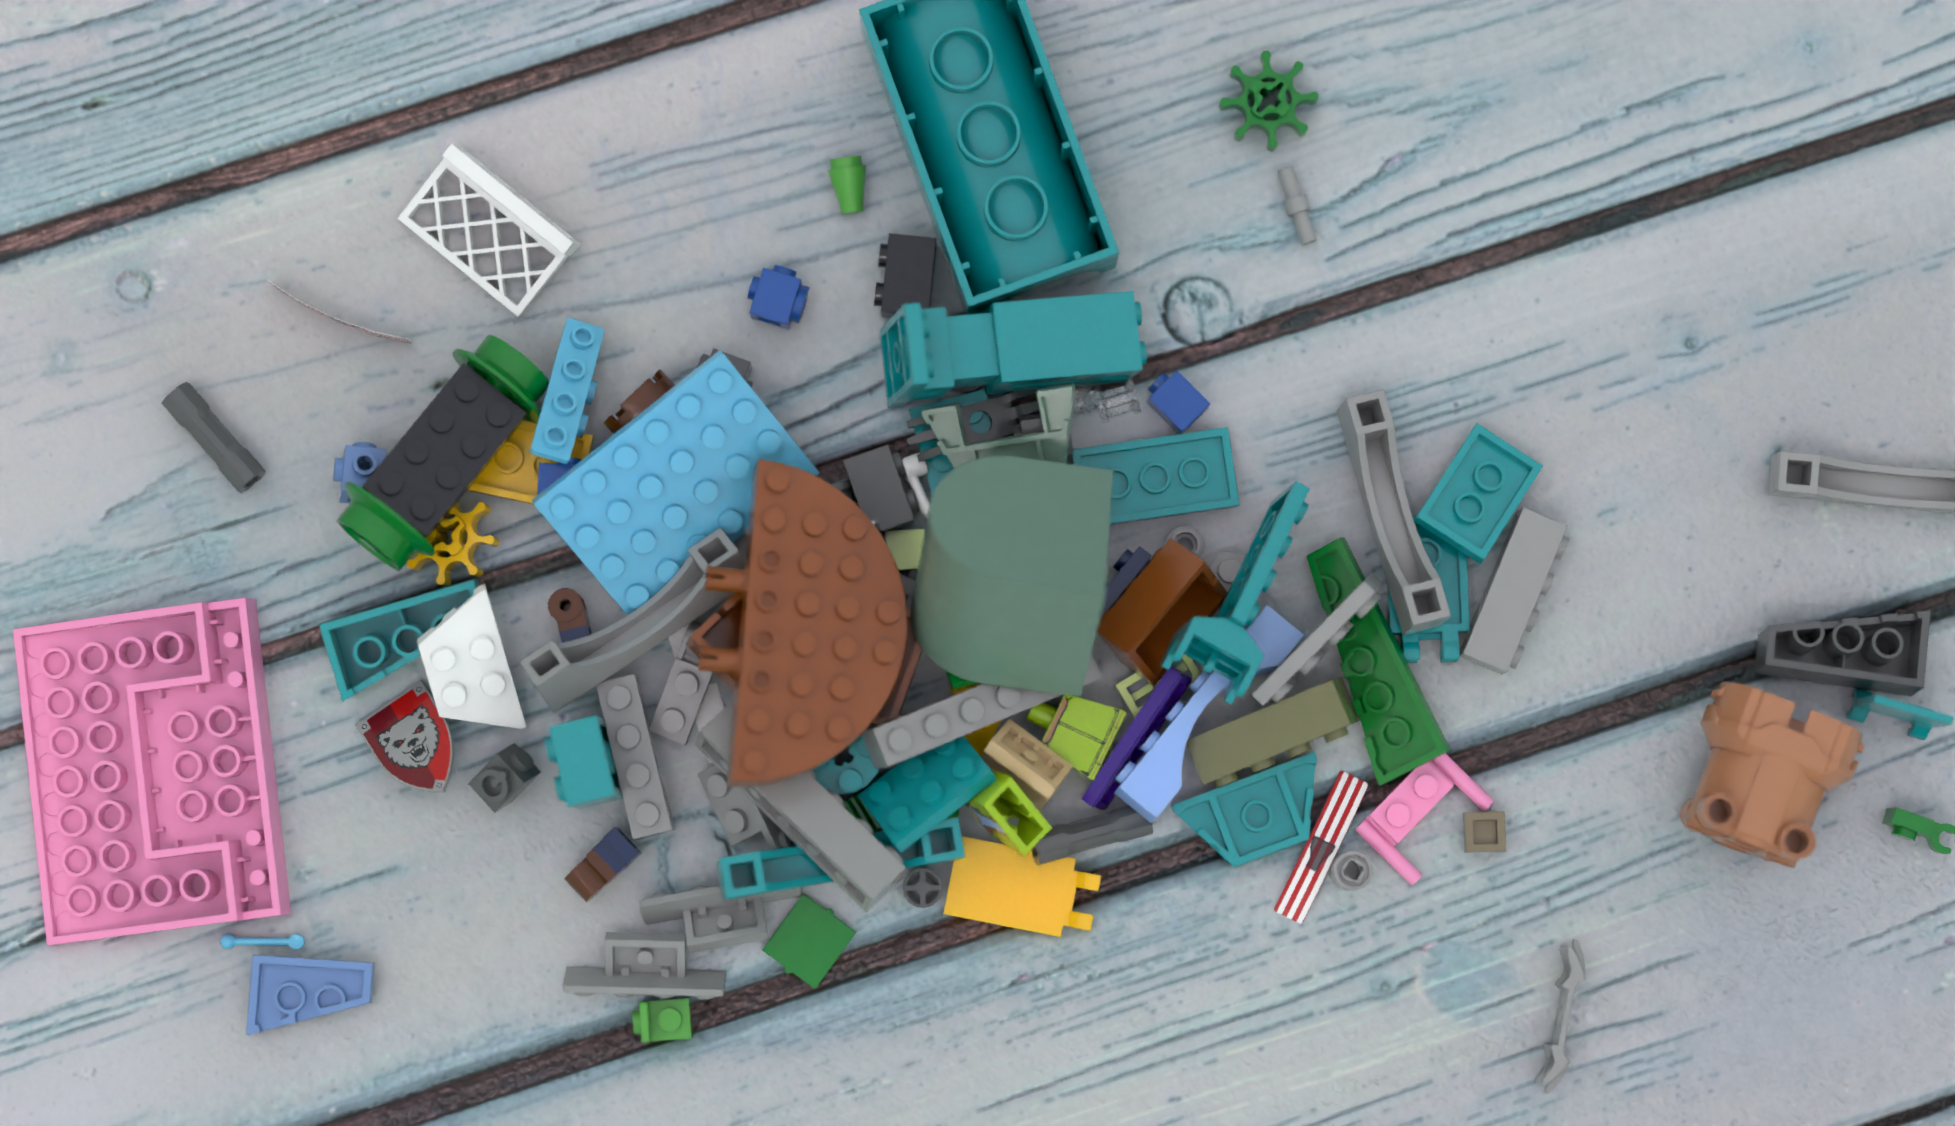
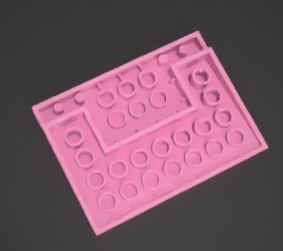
(151, 771)

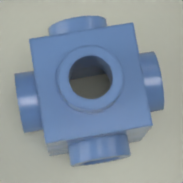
(356, 466)

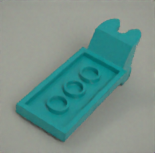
(1222, 641)

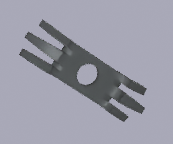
(999, 410)

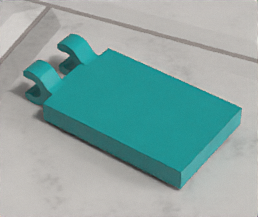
(1452, 570)

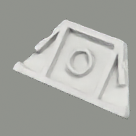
(470, 666)

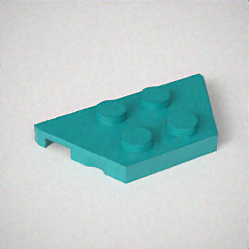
(1255, 812)

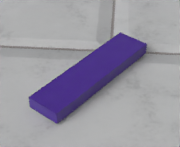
(1149, 718)

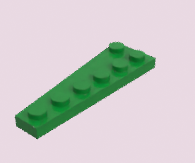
(1385, 693)

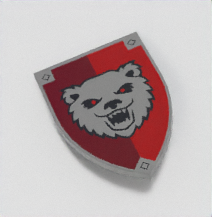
(411, 740)

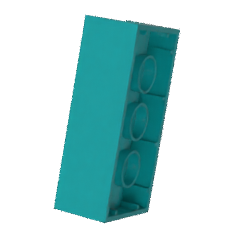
(988, 144)

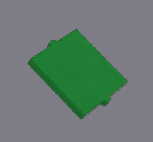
(809, 941)

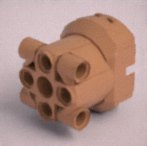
(1767, 773)

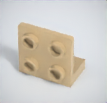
(1027, 761)

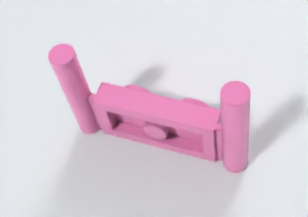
(1410, 803)

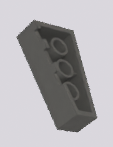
(1856, 653)

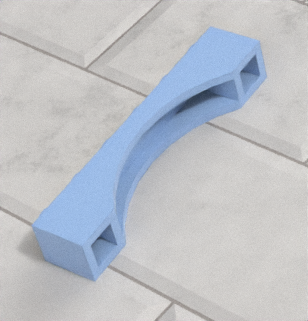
(1158, 774)

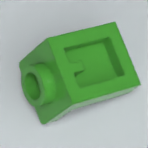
(663, 1020)

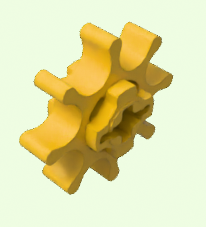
(464, 543)

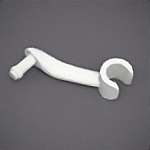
(914, 470)

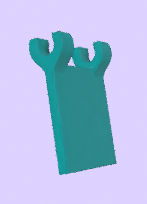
(1922, 718)

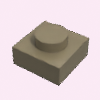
(1484, 832)

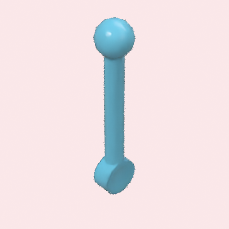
(295, 941)

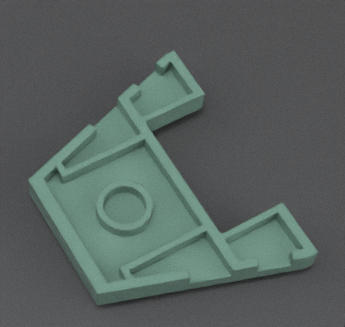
(1048, 445)

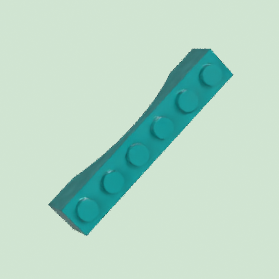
(792, 868)

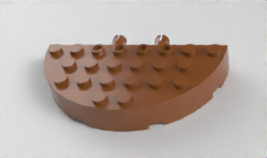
(815, 627)

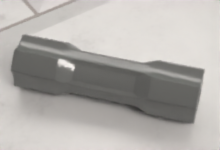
(196, 417)
(1089, 833)

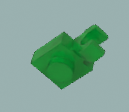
(1909, 825)

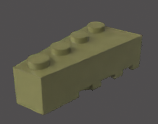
(1273, 730)

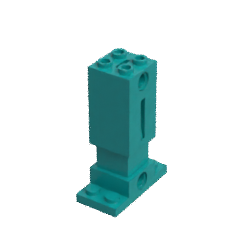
(1012, 346)

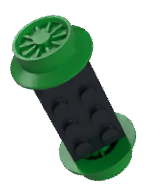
(443, 452)

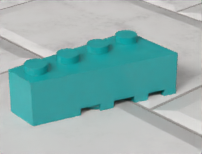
(385, 637)

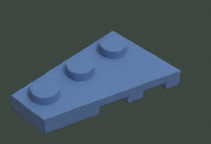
(304, 988)

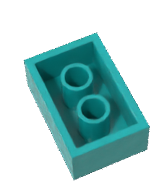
(584, 763)

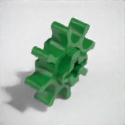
(1264, 86)

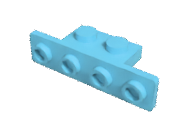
(568, 391)

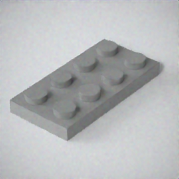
(1310, 651)

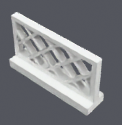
(507, 201)

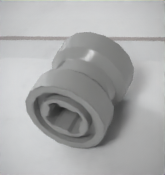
(1346, 868)

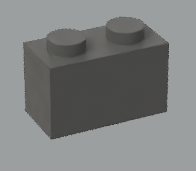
(880, 490)

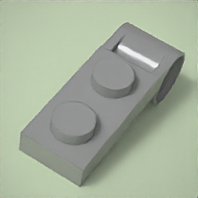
(681, 694)

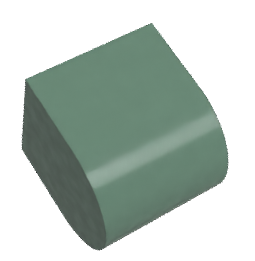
(1014, 572)

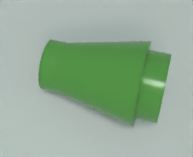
(848, 182)

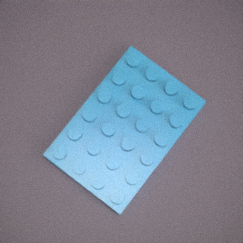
(668, 481)

